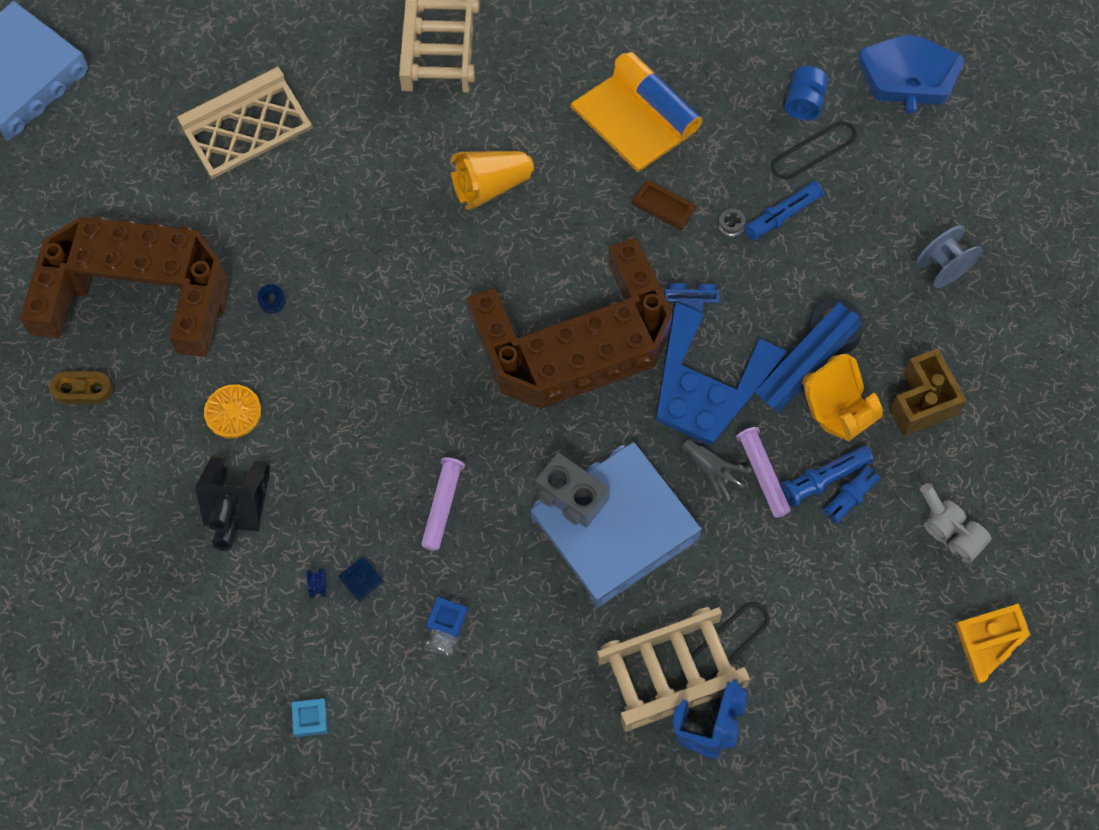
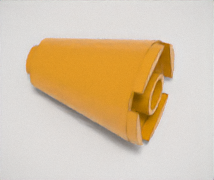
(488, 174)

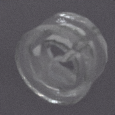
(441, 643)

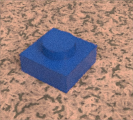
(447, 617)

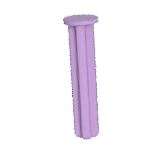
(764, 471)
(442, 503)

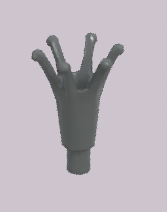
(715, 468)

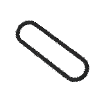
(818, 159)
(743, 646)

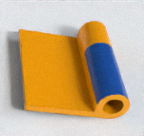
(637, 113)

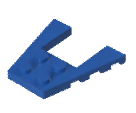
(699, 403)

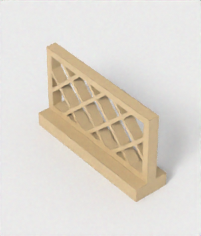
(236, 101)

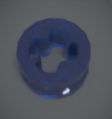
(264, 294)
(316, 583)

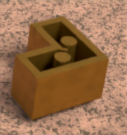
(933, 394)

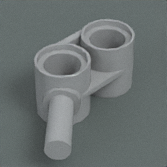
(947, 526)

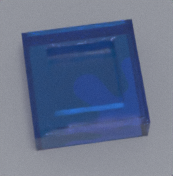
(360, 579)

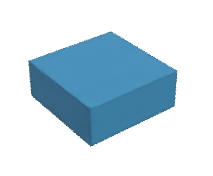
(309, 717)

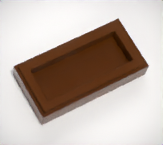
(664, 205)

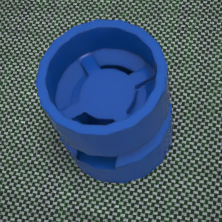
(806, 93)

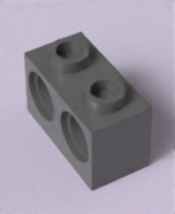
(578, 484)

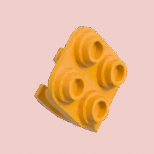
(837, 400)

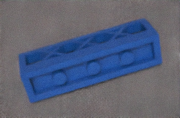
(809, 356)

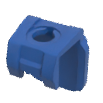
(725, 729)

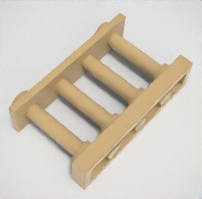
(414, 48)
(666, 702)

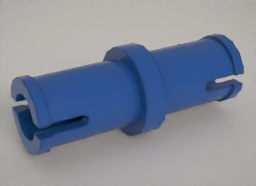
(851, 494)

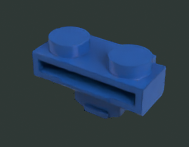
(692, 298)

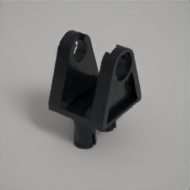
(231, 507)

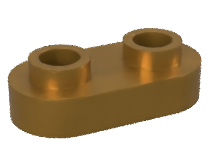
(82, 387)

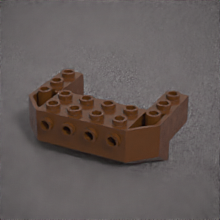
(132, 254)
(585, 349)

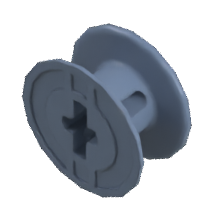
(949, 256)

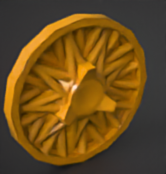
(232, 411)

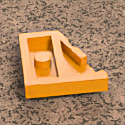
(991, 639)

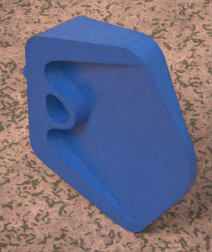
(910, 71)

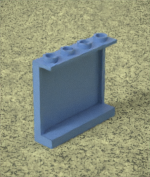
(33, 68)
(630, 534)

